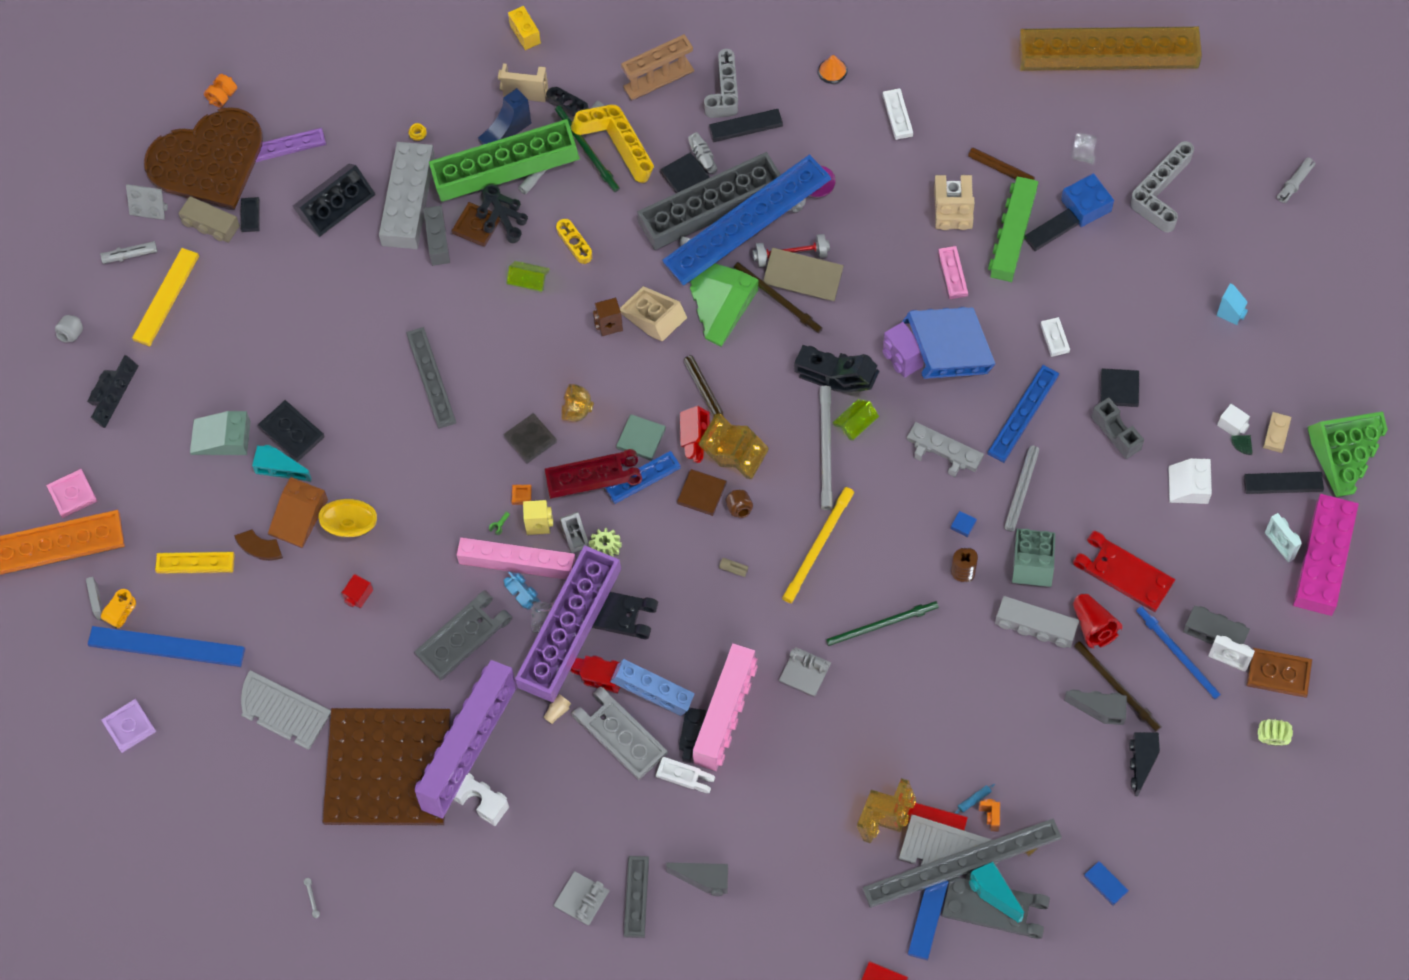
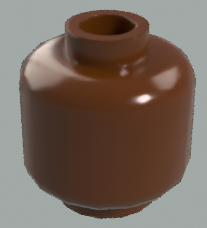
(739, 503)

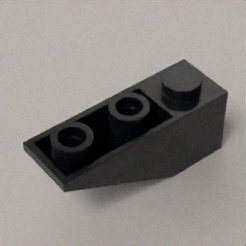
(1145, 753)

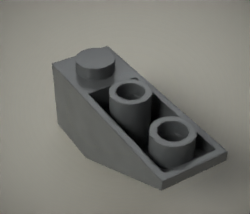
(1103, 707)

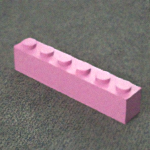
(515, 558)

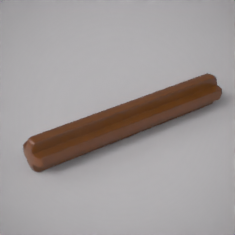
(997, 164)

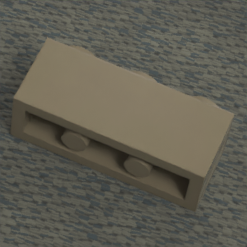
(209, 219)

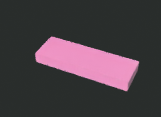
(953, 272)

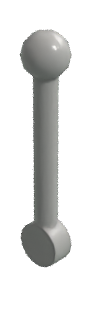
(308, 882)

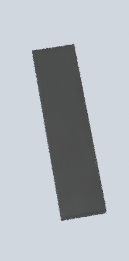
(636, 897)

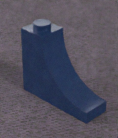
(511, 119)

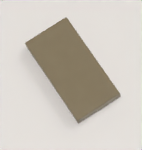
(803, 274)

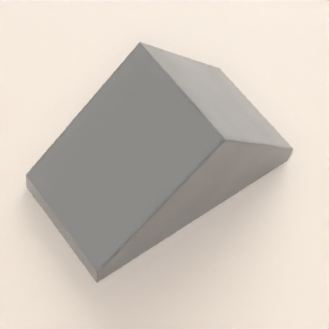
(574, 532)

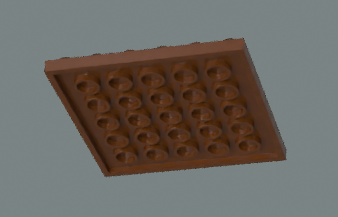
(377, 763)

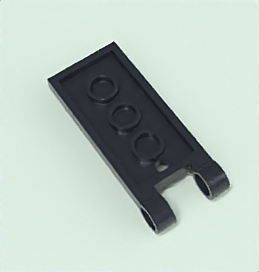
(614, 611)

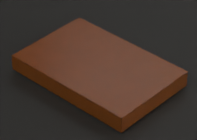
(1279, 672)

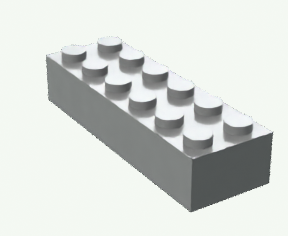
(406, 195)

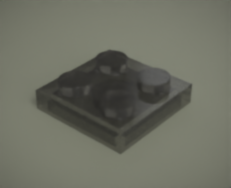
(530, 438)

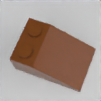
(297, 512)

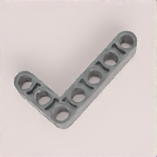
(1149, 196)

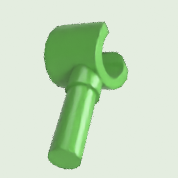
(499, 524)

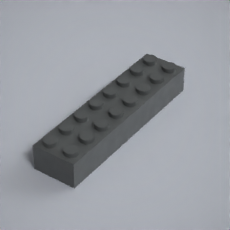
(705, 201)

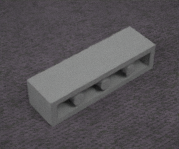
(1036, 622)

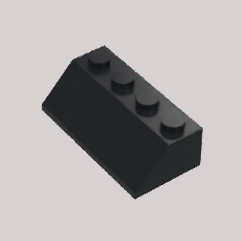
(334, 199)

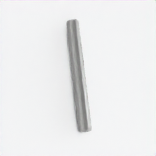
(1022, 488)

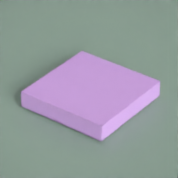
(128, 725)

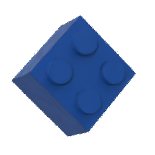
(1087, 199)

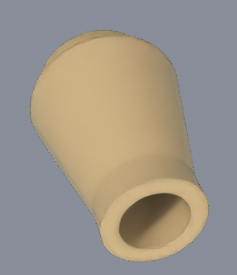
(557, 709)

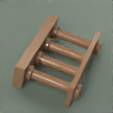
(653, 59)

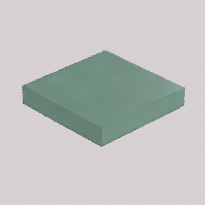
(641, 436)

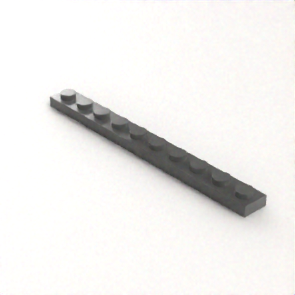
(961, 863)

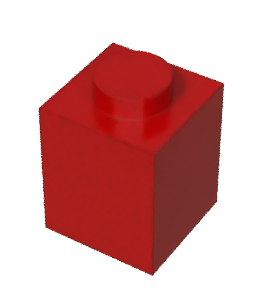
(357, 591)

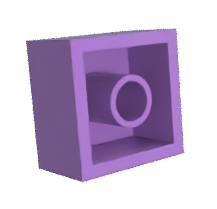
(902, 350)

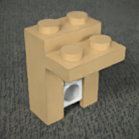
(956, 208)

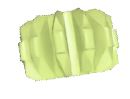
(612, 540)
(1275, 732)

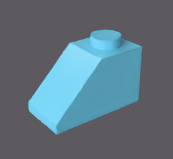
(1232, 305)

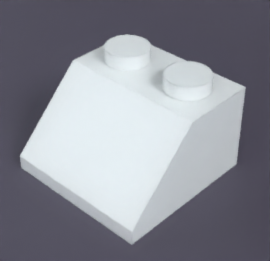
(1190, 481)

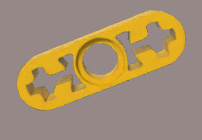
(573, 233)

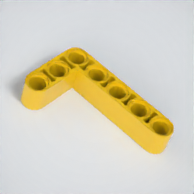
(619, 129)

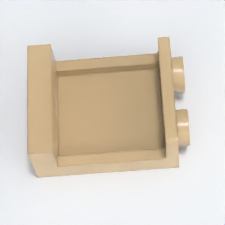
(531, 86)

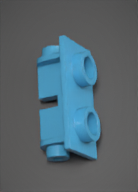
(517, 584)

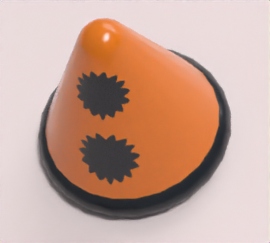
(832, 70)

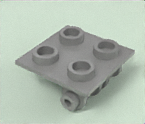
(146, 202)
(805, 671)
(581, 898)

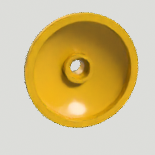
(347, 517)

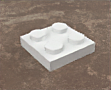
(1231, 653)

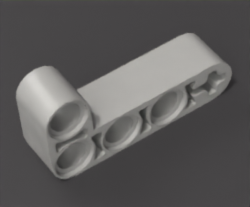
(727, 102)

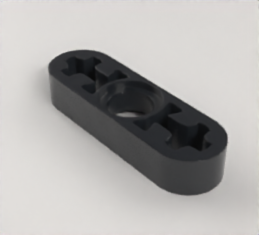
(565, 96)

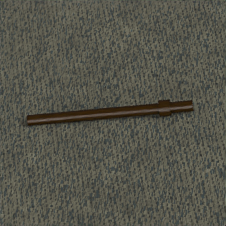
(804, 318)
(1144, 714)

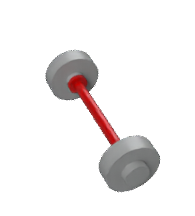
(821, 245)

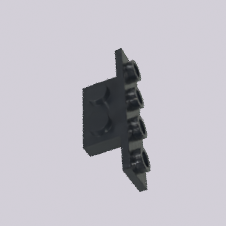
(110, 390)

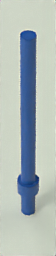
(1153, 623)

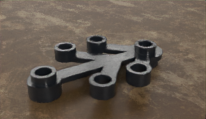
(492, 194)

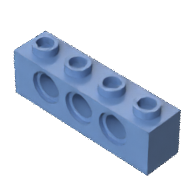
(652, 687)

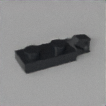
(691, 728)

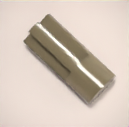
(734, 567)

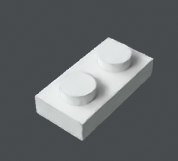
(1055, 337)

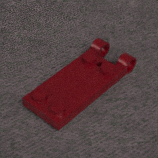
(592, 474)

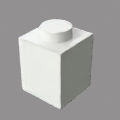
(1234, 421)

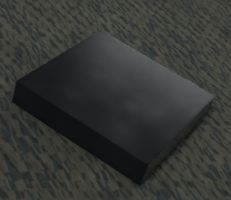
(684, 173)
(1120, 386)

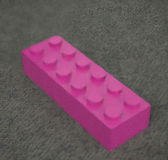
(1326, 555)

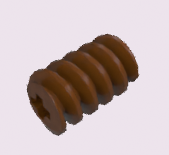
(964, 564)

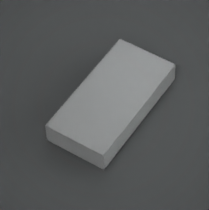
(94, 595)

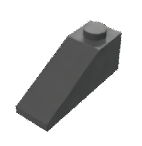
(704, 876)

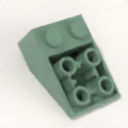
(1034, 557)

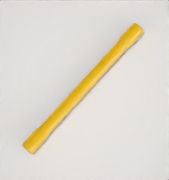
(794, 587)

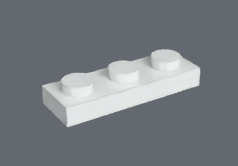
(897, 114)

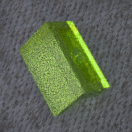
(527, 275)
(856, 418)

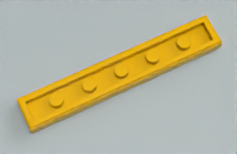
(165, 297)

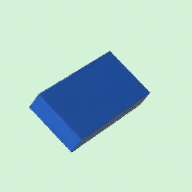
(1106, 883)

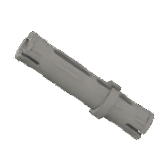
(1292, 185)
(129, 252)

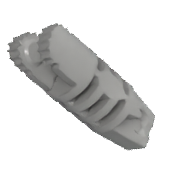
(702, 153)

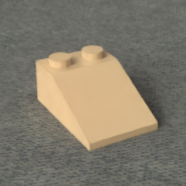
(654, 313)

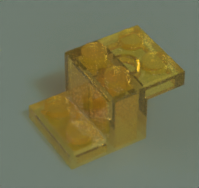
(733, 446)
(886, 811)

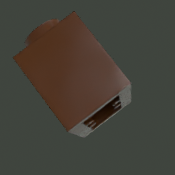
(608, 317)

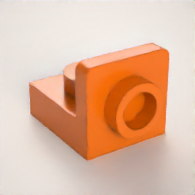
(993, 813)

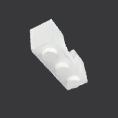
(492, 805)

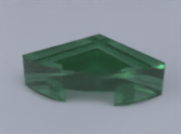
(1242, 443)

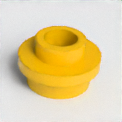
(417, 127)

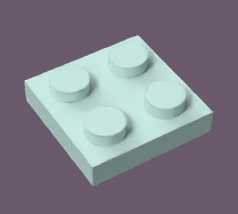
(1283, 537)

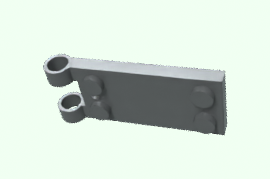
(461, 636)
(968, 907)

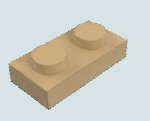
(1277, 432)

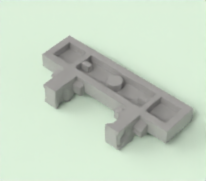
(956, 452)

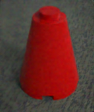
(1095, 621)

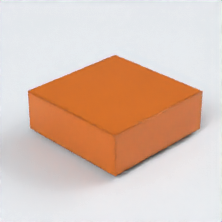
(521, 493)

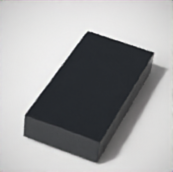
(250, 214)

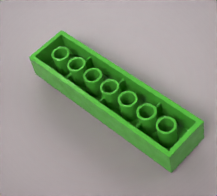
(504, 160)

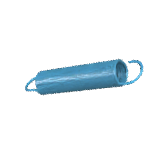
(965, 805)

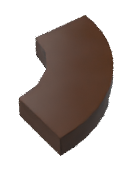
(258, 547)

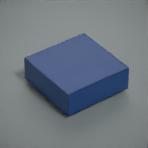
(963, 524)

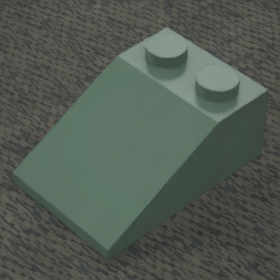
(221, 434)

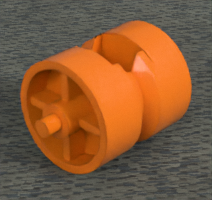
(220, 90)

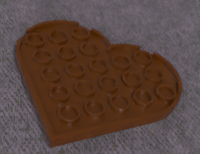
(209, 160)

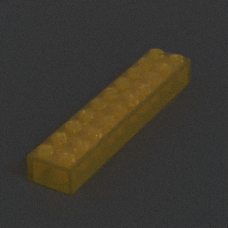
(1110, 48)

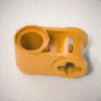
(119, 609)

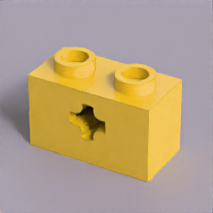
(524, 27)

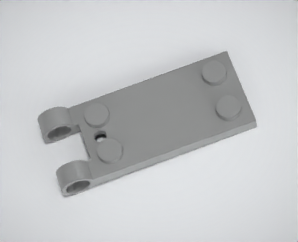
(621, 735)

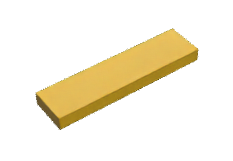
(195, 562)

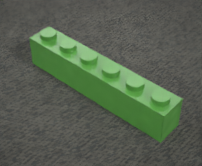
(1014, 229)

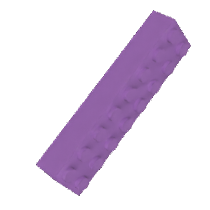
(568, 624)
(465, 739)

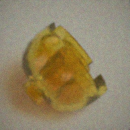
(577, 403)

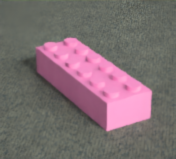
(724, 707)

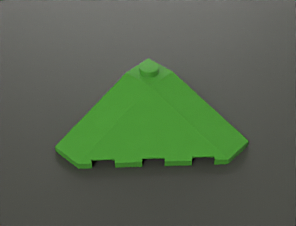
(722, 299)
(1345, 448)

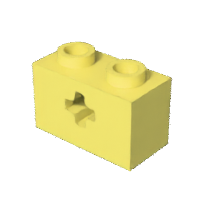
(537, 517)

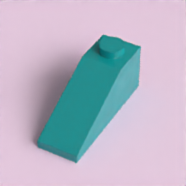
(273, 462)
(995, 891)

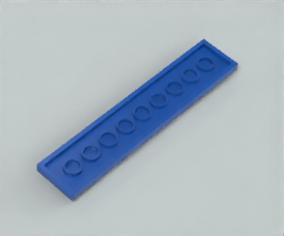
(746, 219)

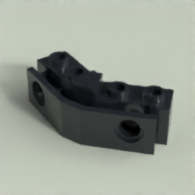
(840, 373)

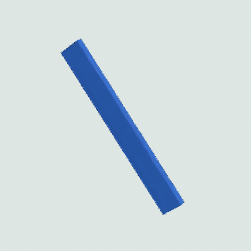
(166, 646)

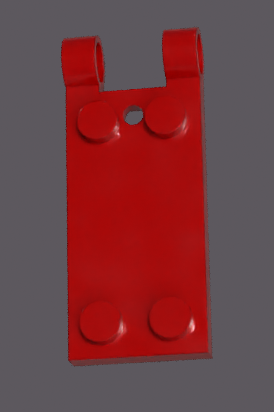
(1125, 572)

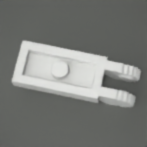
(683, 775)

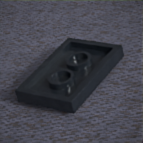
(291, 430)

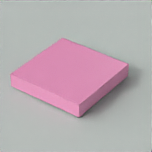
(71, 493)

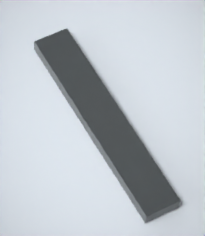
(431, 377)

